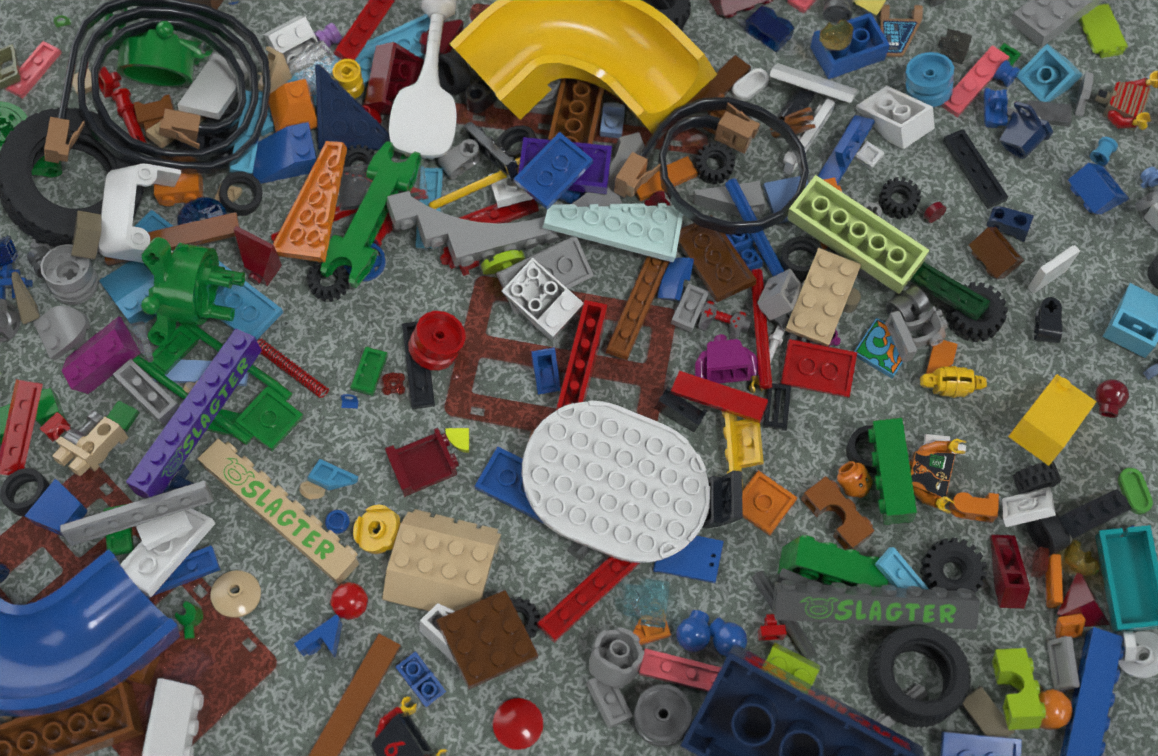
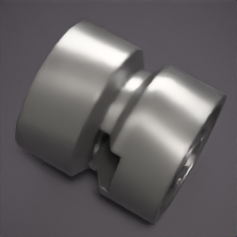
(910, 303)

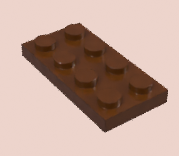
(715, 261)

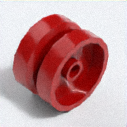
(437, 340)

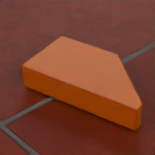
(941, 355)
(651, 634)

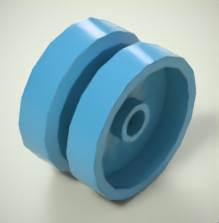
(930, 78)

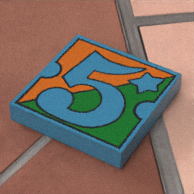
(879, 349)

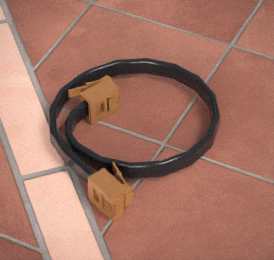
(734, 131)

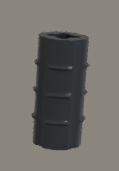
(800, 100)

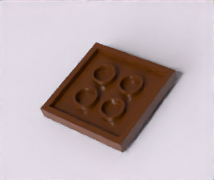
(487, 639)

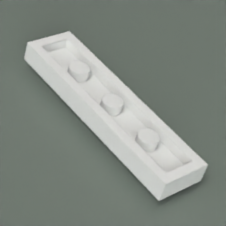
(821, 116)

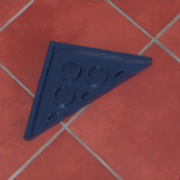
(343, 117)

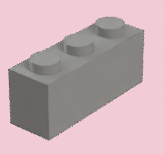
(146, 392)

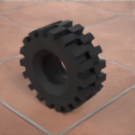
(987, 327)
(958, 553)

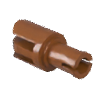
(796, 123)

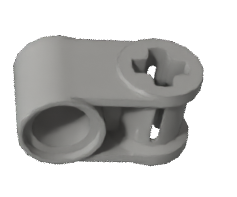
(460, 160)

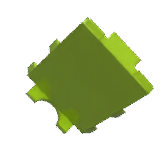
(1103, 32)

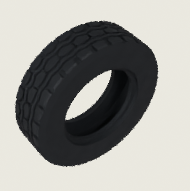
(18, 192)

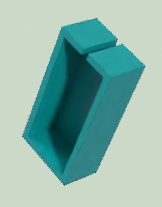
(1129, 577)

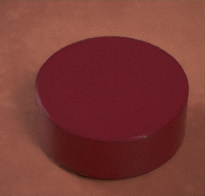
(934, 212)

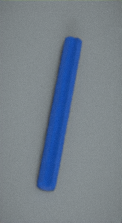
(759, 238)

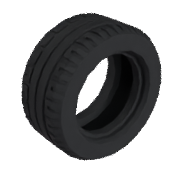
(945, 654)

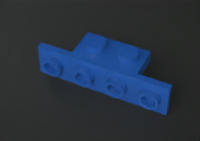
(846, 148)

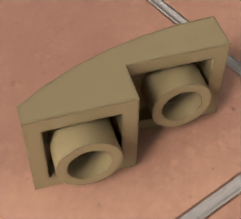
(986, 713)

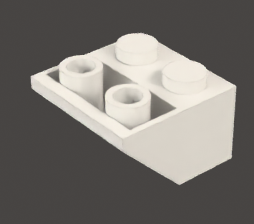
(291, 37)

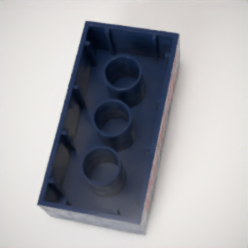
(773, 713)

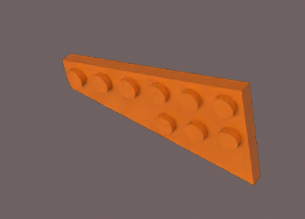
(311, 218)

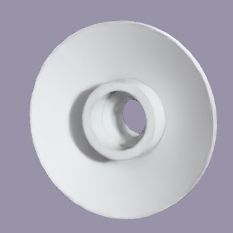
(1146, 646)

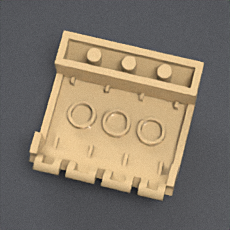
(439, 562)

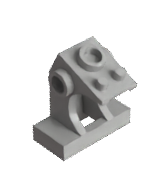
(929, 322)

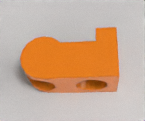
(974, 507)

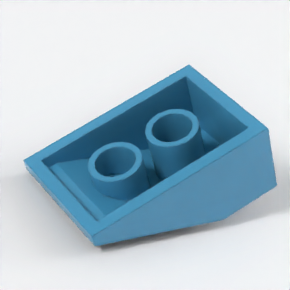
(128, 288)

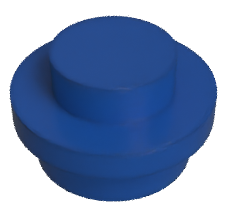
(337, 521)

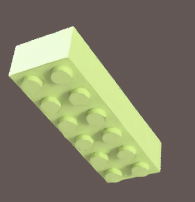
(857, 234)

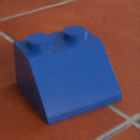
(1097, 189)

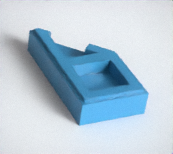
(330, 476)

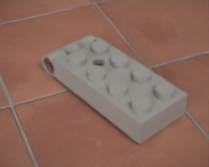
(1048, 18)

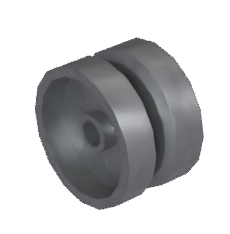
(661, 731)

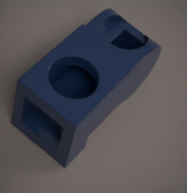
(1010, 222)

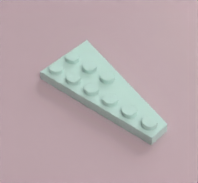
(630, 227)

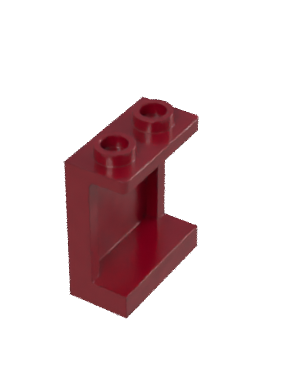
(422, 463)

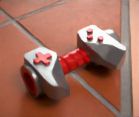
(738, 322)

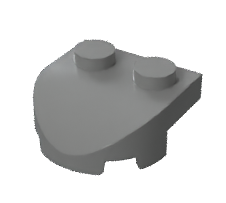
(62, 330)

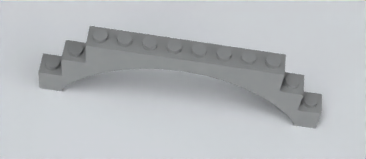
(478, 240)

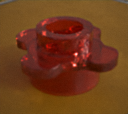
(390, 378)

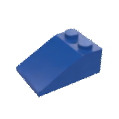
(285, 154)

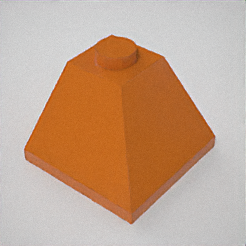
(293, 105)

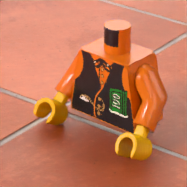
(932, 471)

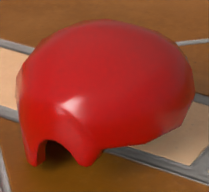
(349, 601)

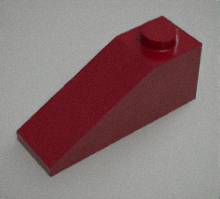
(1009, 572)

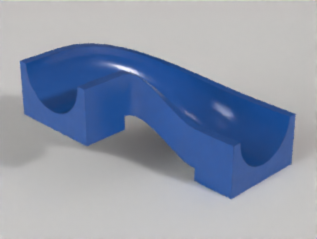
(78, 640)

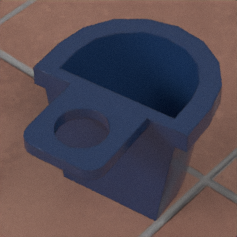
(1025, 131)

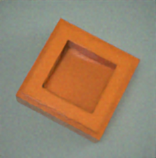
(1070, 626)

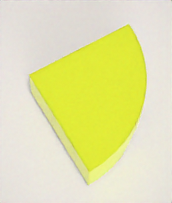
(459, 438)

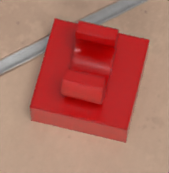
(108, 82)
(55, 427)
(771, 630)

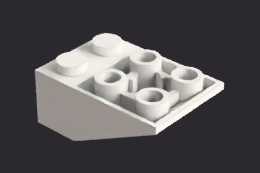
(542, 299)

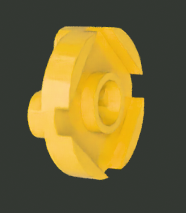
(385, 538)

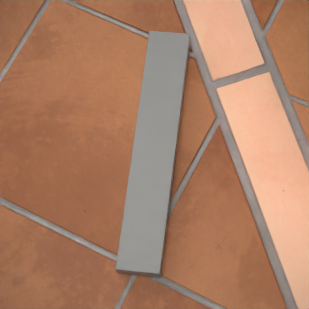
(137, 513)

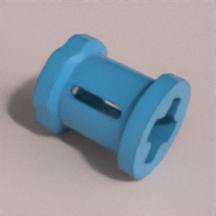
(1101, 154)

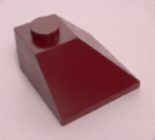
(258, 257)

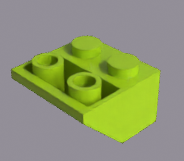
(793, 663)

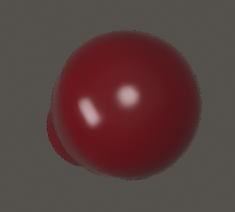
(1111, 397)

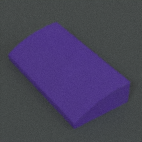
(593, 180)

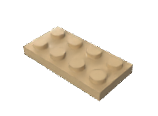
(823, 297)

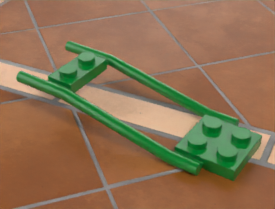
(265, 419)

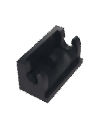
(680, 410)

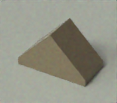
(86, 235)

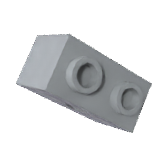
(780, 294)

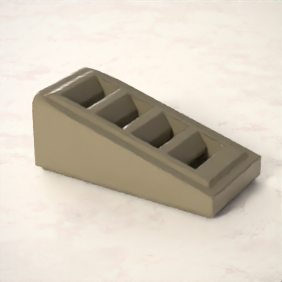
(26, 305)

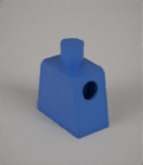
(55, 508)

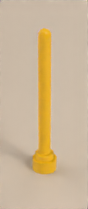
(469, 188)

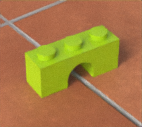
(1016, 669)

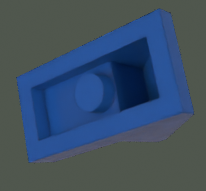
(546, 370)
(327, 632)

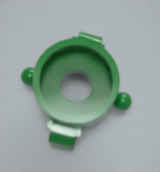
(159, 56)

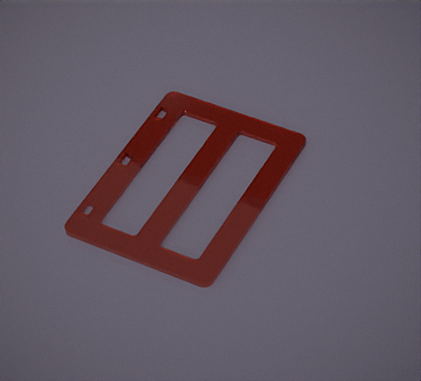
(477, 345)

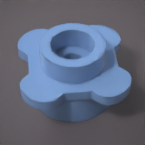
(1149, 177)

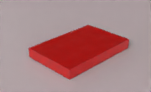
(818, 368)

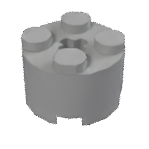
(616, 657)

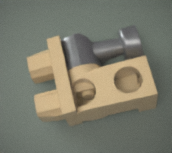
(89, 444)

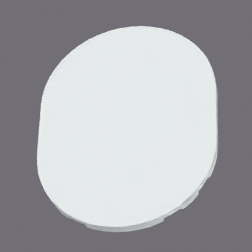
(615, 481)

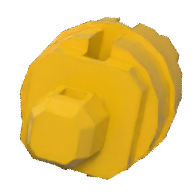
(953, 381)

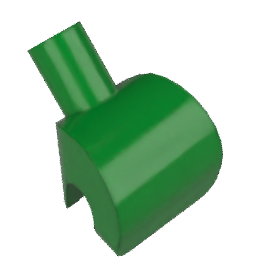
(191, 619)

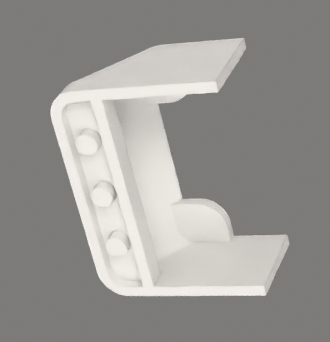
(118, 235)

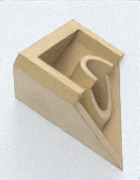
(278, 70)

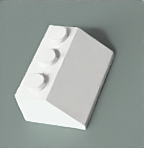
(173, 719)

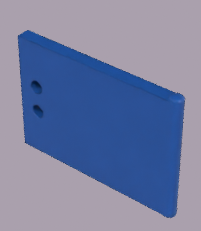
(694, 560)

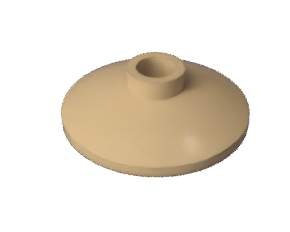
(236, 604)

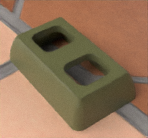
(6, 54)

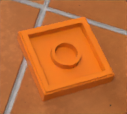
(765, 502)

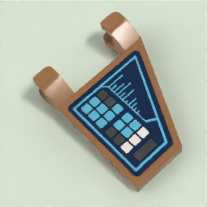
(899, 31)

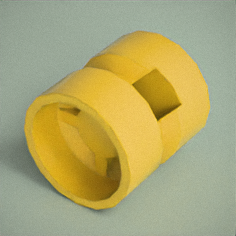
(349, 75)

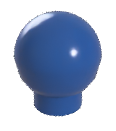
(694, 632)
(727, 635)

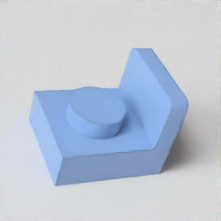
(612, 120)

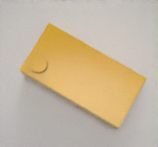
(1052, 419)

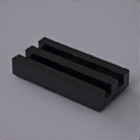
(775, 425)

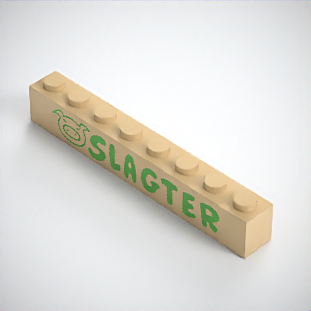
(279, 512)

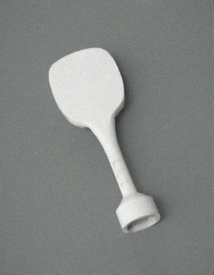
(424, 112)

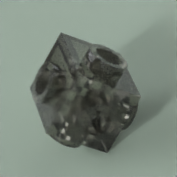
(955, 45)

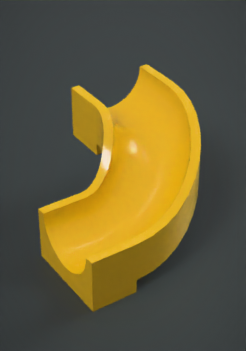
(605, 42)

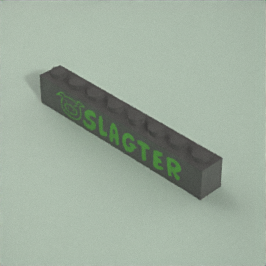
(875, 605)

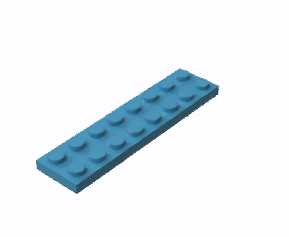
(252, 309)

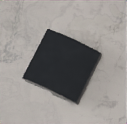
(724, 500)

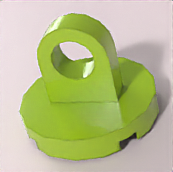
(502, 261)

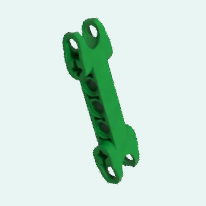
(355, 246)

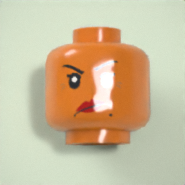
(854, 479)

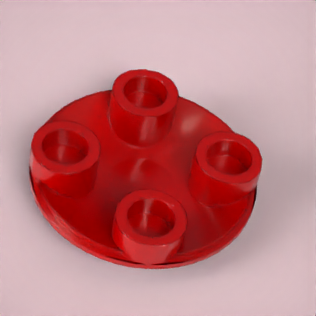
(518, 724)

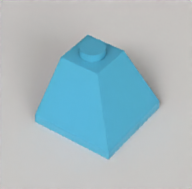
(1049, 74)

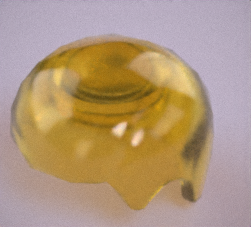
(836, 36)
(1080, 561)

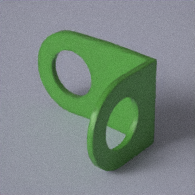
(61, 23)

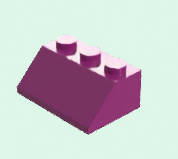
(100, 357)

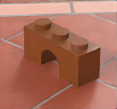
(827, 497)

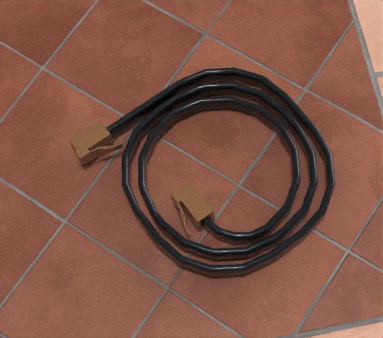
(191, 19)

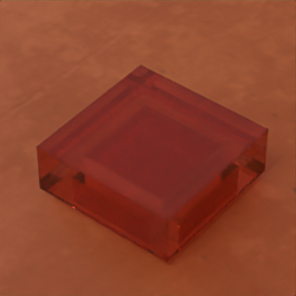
(1040, 562)

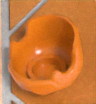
(1057, 708)

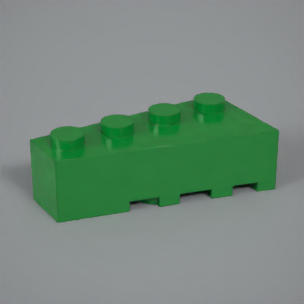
(893, 471)
(829, 563)

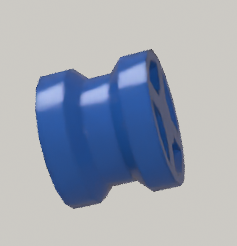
(1006, 73)

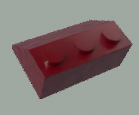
(391, 72)

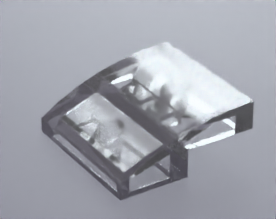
(304, 63)

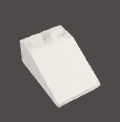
(898, 116)

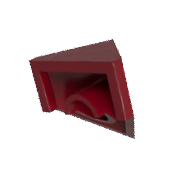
(1082, 600)

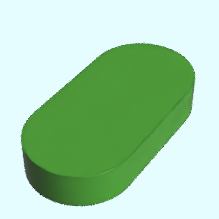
(1135, 490)

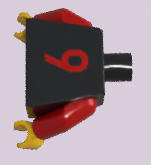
(399, 734)

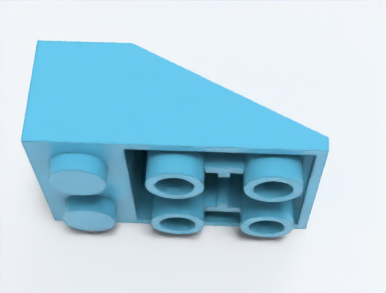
(1135, 321)

